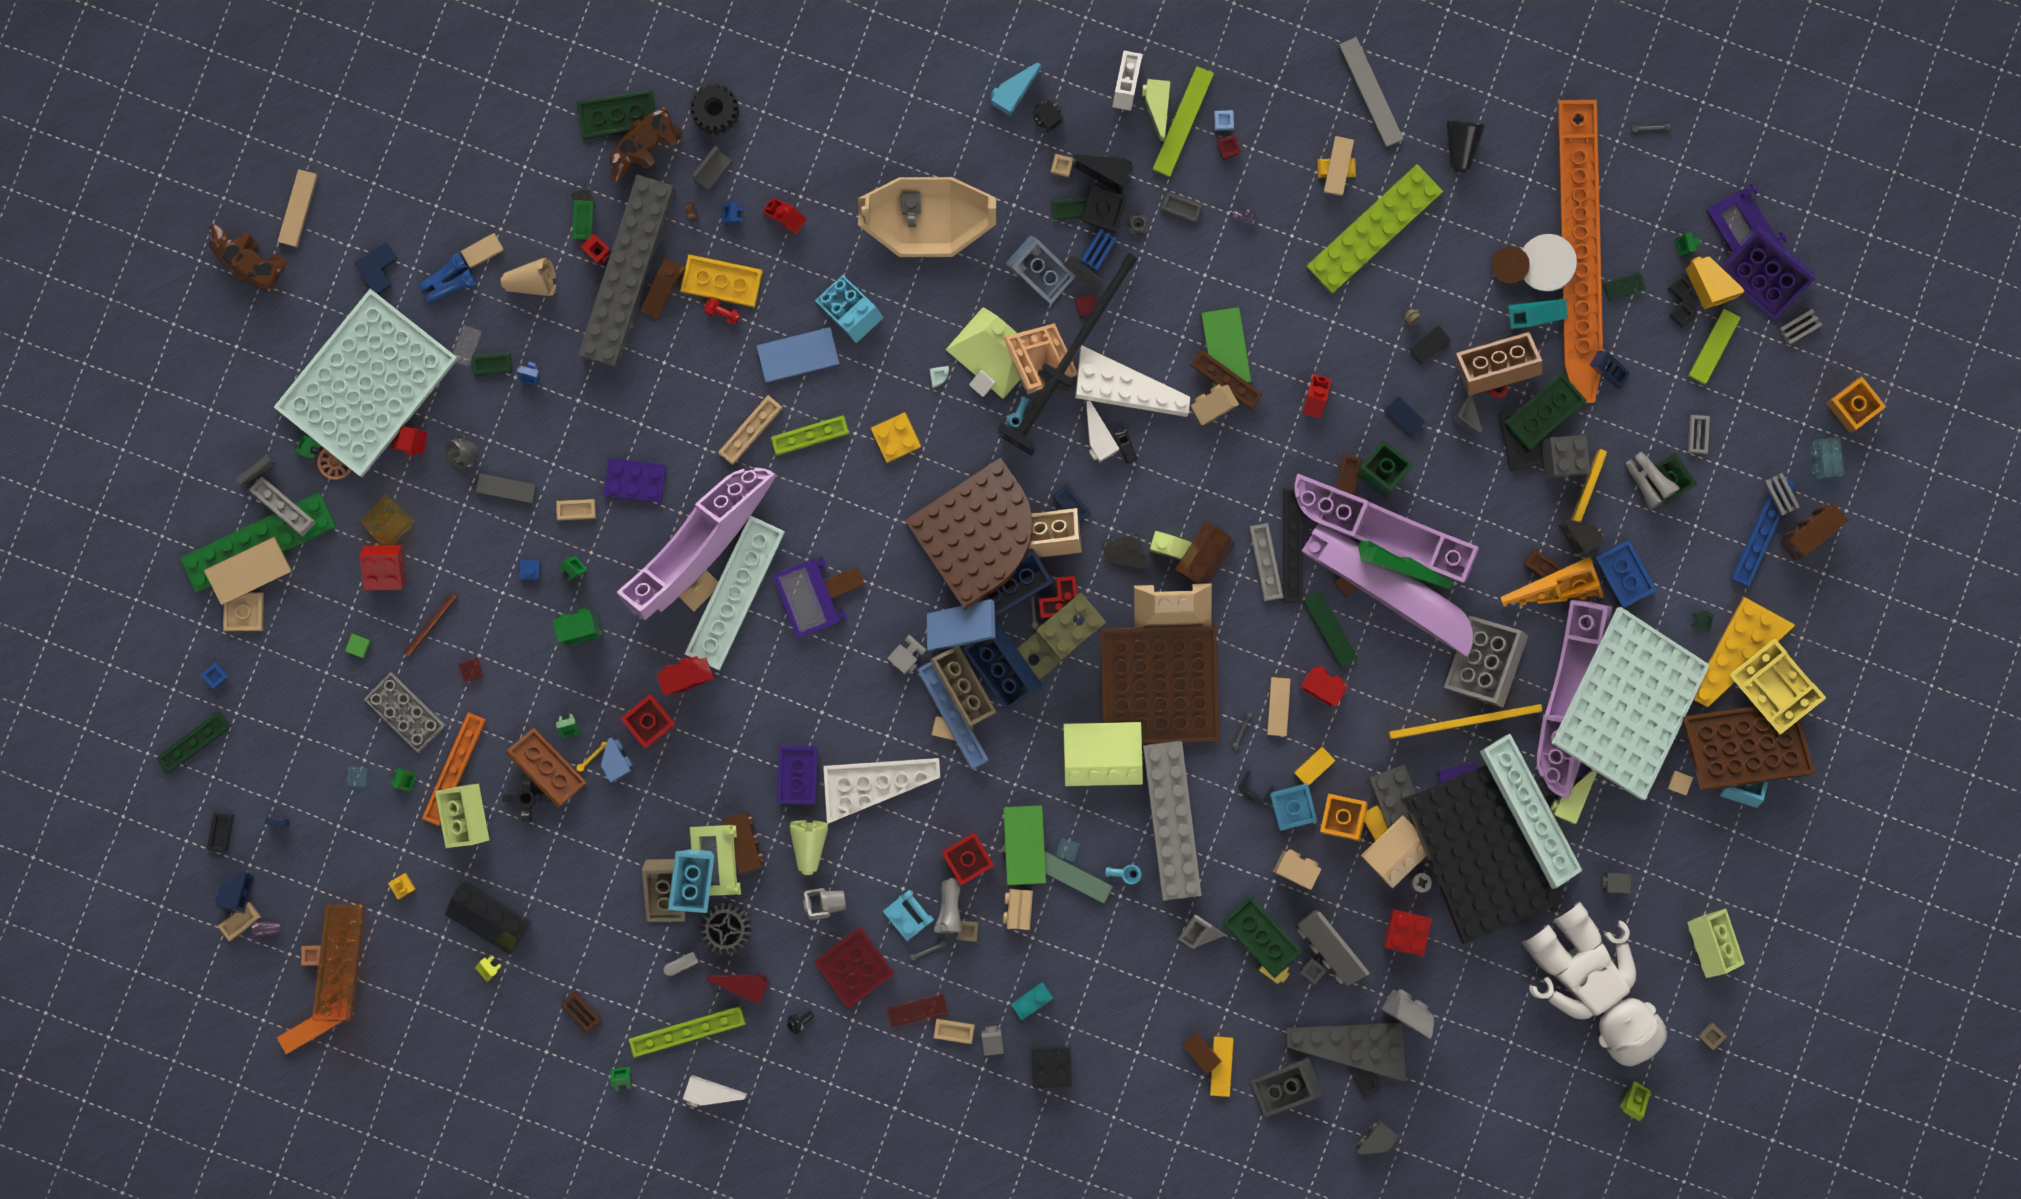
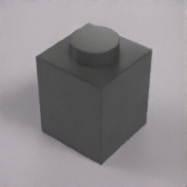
(1616, 882)

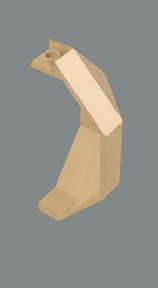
(948, 222)

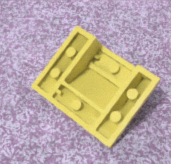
(1777, 686)

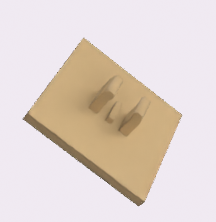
(699, 591)

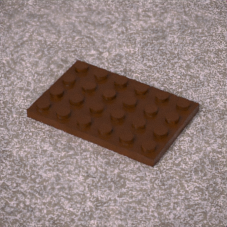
(1744, 749)

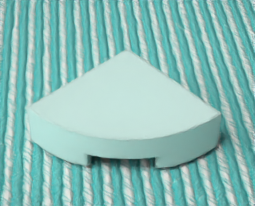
(939, 375)

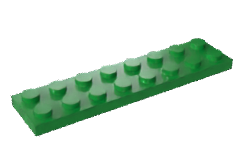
(254, 534)

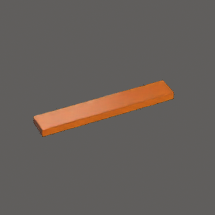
(456, 763)

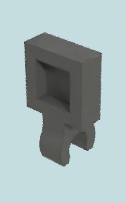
(911, 205)

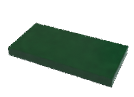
(613, 114)
(1545, 411)
(1262, 937)

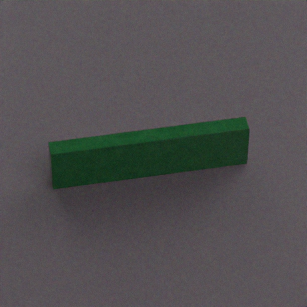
(1330, 629)
(193, 742)

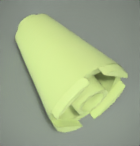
(808, 844)

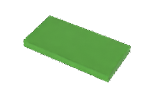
(1226, 340)
(1024, 845)

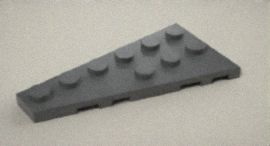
(1367, 1046)

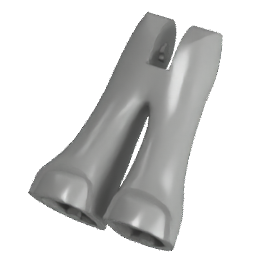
(1664, 485)
(949, 915)

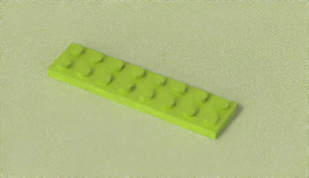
(1374, 229)

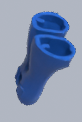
(454, 266)

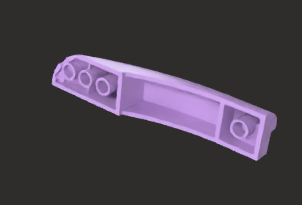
(1396, 591)
(1583, 634)

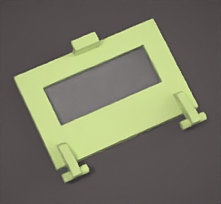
(721, 843)

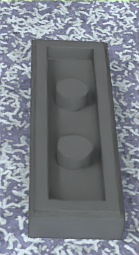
(506, 488)

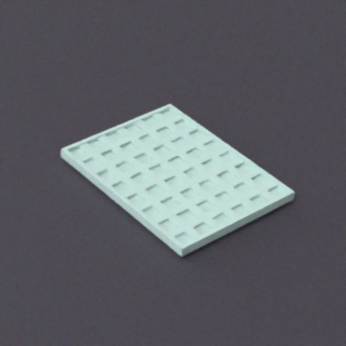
(1630, 703)

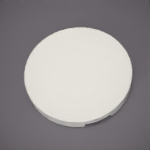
(1551, 262)

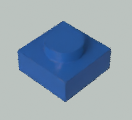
(529, 570)
(214, 675)

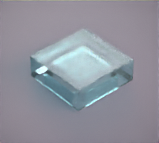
(357, 776)
(1067, 849)

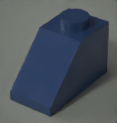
(235, 893)

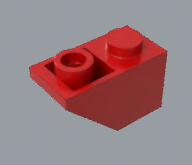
(784, 215)
(1316, 396)

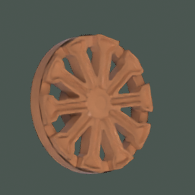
(334, 464)

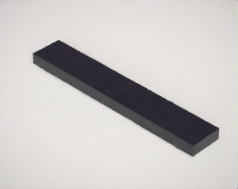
(1292, 548)

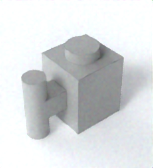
(903, 658)

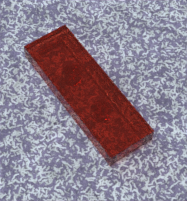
(917, 1010)

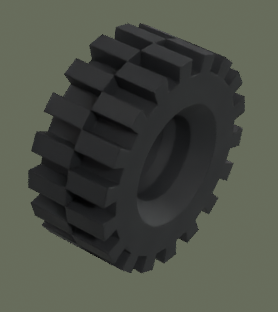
(721, 121)

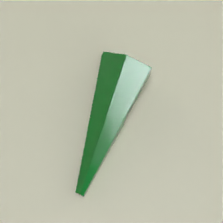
(1378, 556)

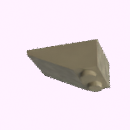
(657, 886)

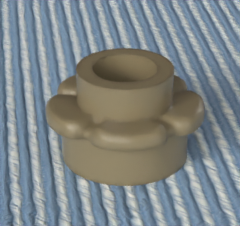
(1412, 317)

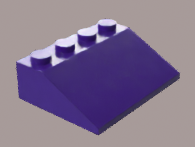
(1768, 272)

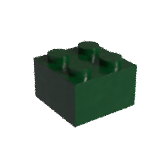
(1384, 469)

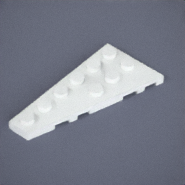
(1113, 383)
(866, 784)

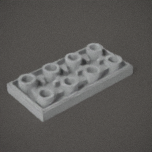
(405, 712)

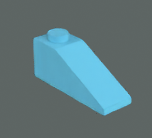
(1011, 91)

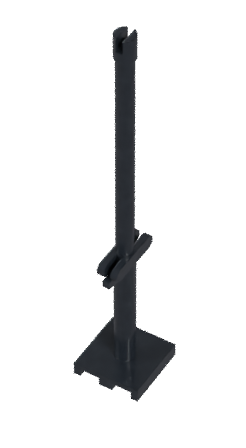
(1055, 377)

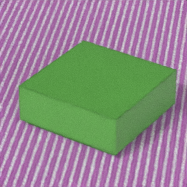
(358, 645)

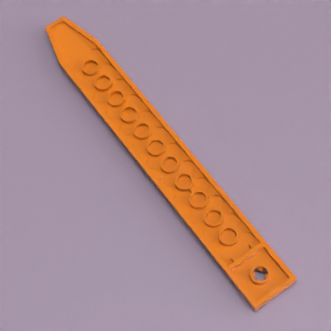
(1582, 230)

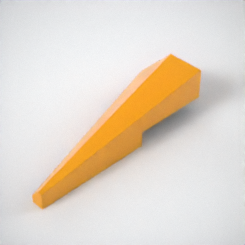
(1571, 582)

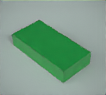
(582, 219)

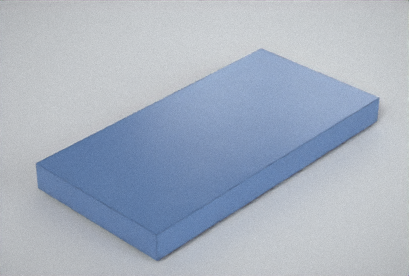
(798, 355)
(960, 626)

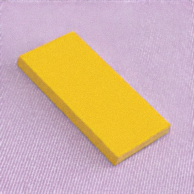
(721, 281)

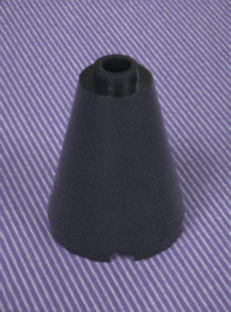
(1463, 143)

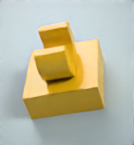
(402, 886)

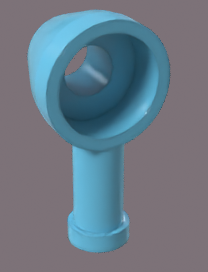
(1019, 414)
(1125, 873)

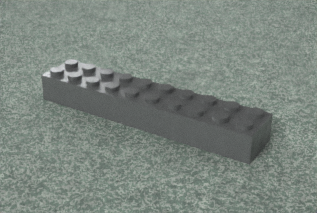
(627, 272)

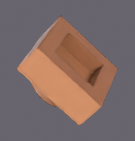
(310, 955)

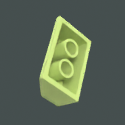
(462, 815)
(1716, 943)

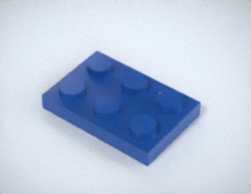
(1625, 574)

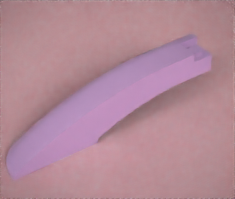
(1386, 529)
(697, 542)

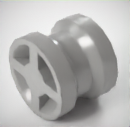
(1417, 882)

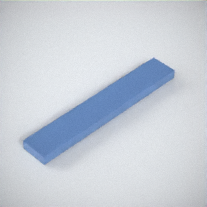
(962, 734)

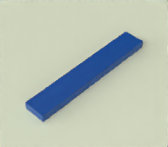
(1759, 539)

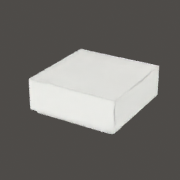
(982, 383)

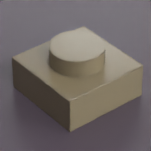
(968, 931)
(1712, 1036)

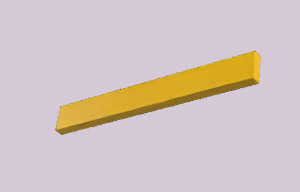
(1465, 721)

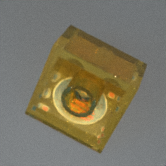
(387, 521)

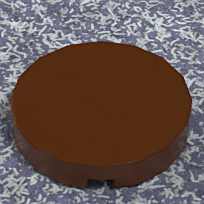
(1510, 265)

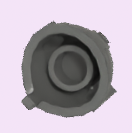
(461, 452)

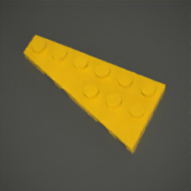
(1745, 635)

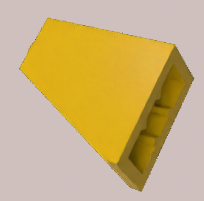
(1712, 282)

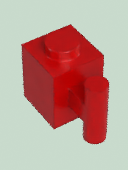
(410, 441)

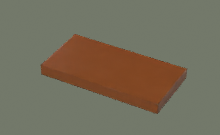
(546, 767)

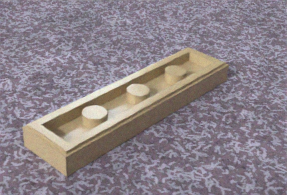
(297, 208)
(750, 430)

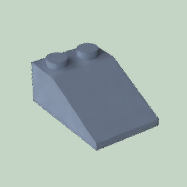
(1040, 269)

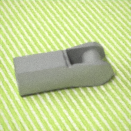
(681, 964)

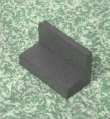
(711, 169)

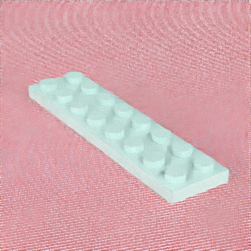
(735, 592)
(1531, 811)

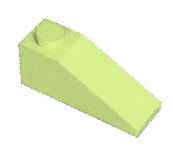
(1157, 103)
(1169, 545)
(1570, 808)

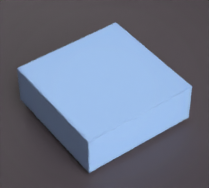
(1224, 120)

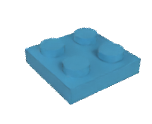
(1293, 807)

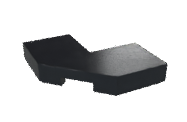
(1685, 292)

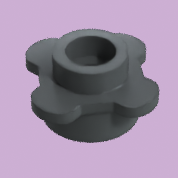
(1138, 219)

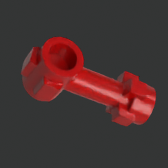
(713, 306)

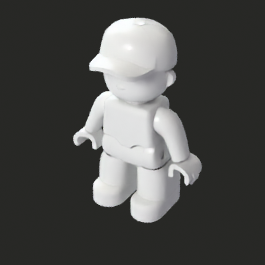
(1627, 1025)

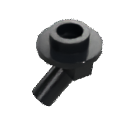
(795, 1023)

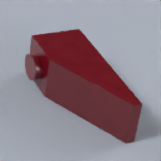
(745, 985)

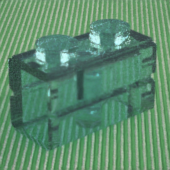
(1827, 458)

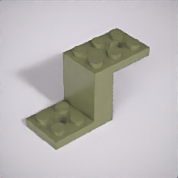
(1060, 635)

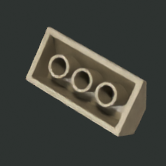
(963, 686)

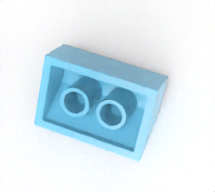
(691, 881)

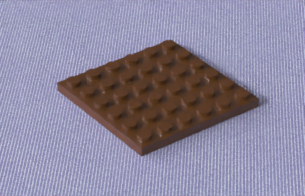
(1162, 681)

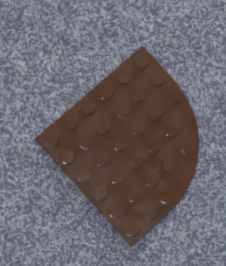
(977, 532)

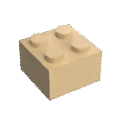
(1296, 869)

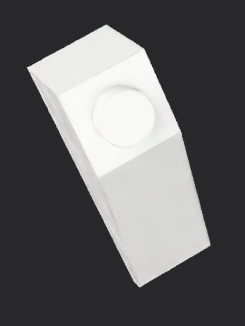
(1127, 80)
(1100, 440)
(706, 1092)

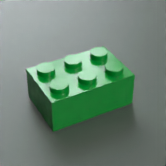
(578, 627)

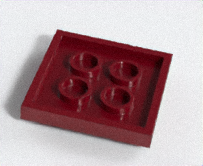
(854, 967)

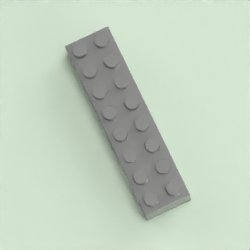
(1172, 820)

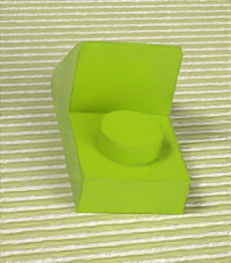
(1635, 1101)

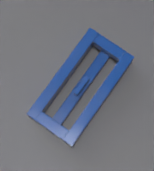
(1106, 236)

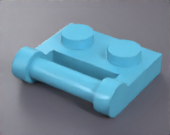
(903, 919)

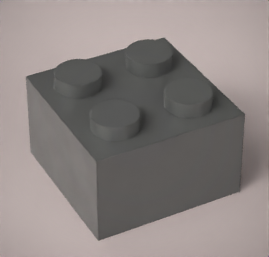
(1565, 456)

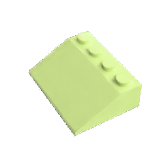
(1103, 754)

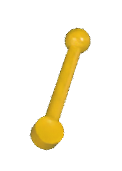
(580, 767)

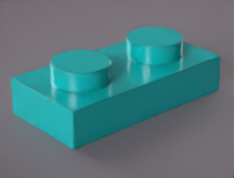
(1032, 1001)

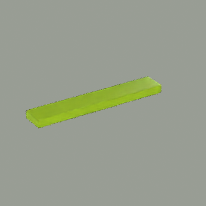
(1183, 121)
(687, 1031)

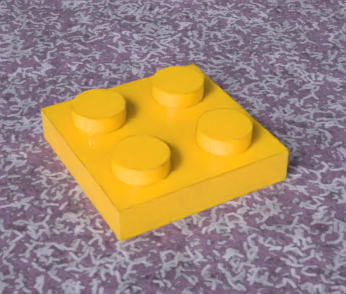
(896, 437)

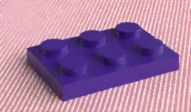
(635, 480)
(797, 774)

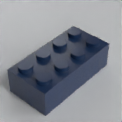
(1003, 668)

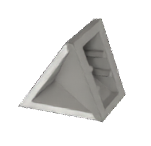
(1199, 932)

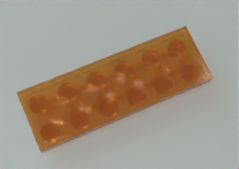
(338, 963)

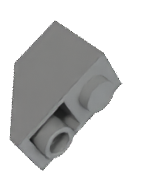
(992, 1041)

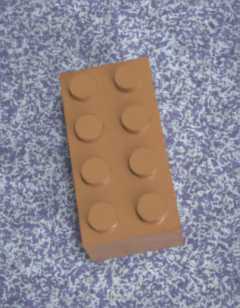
(1499, 363)

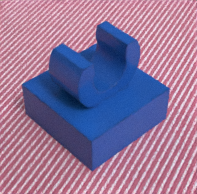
(729, 213)
(529, 374)

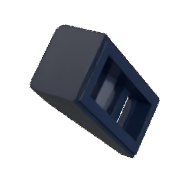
(1601, 361)

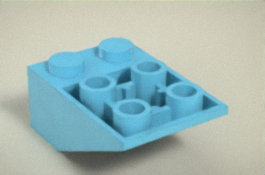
(849, 309)

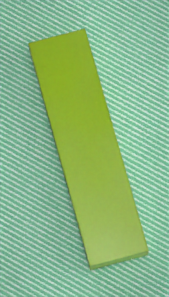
(1714, 346)
(810, 435)

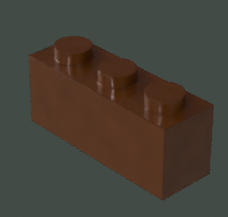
(746, 842)

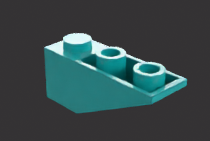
(1537, 313)

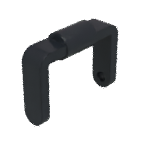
(1249, 794)

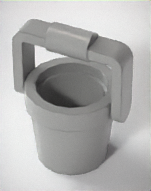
(829, 902)

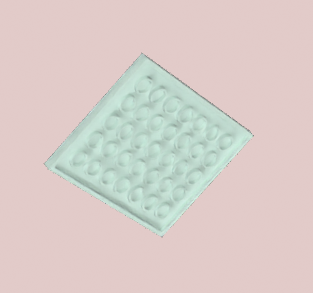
(366, 383)

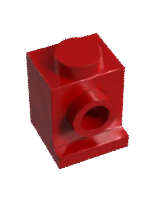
(594, 244)

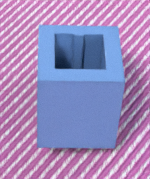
(614, 762)

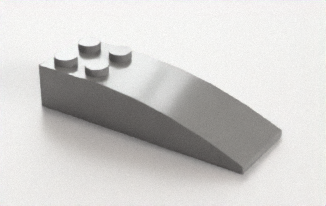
(1409, 1012)

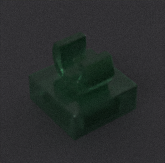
(1705, 621)

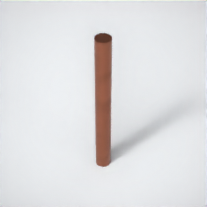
(430, 625)

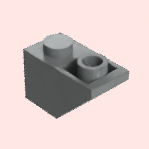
(1378, 1139)

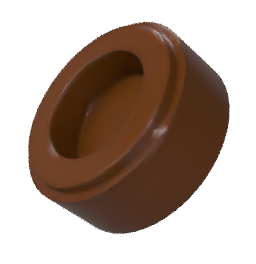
(691, 212)

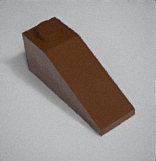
(662, 288)

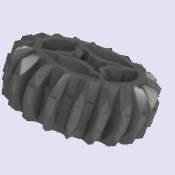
(709, 925)

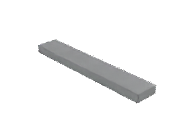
(1371, 92)

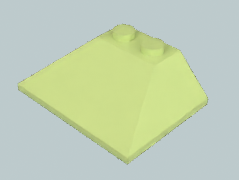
(983, 348)

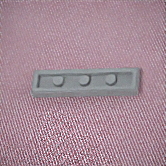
(282, 506)
(1266, 562)

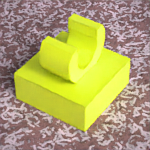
(486, 970)

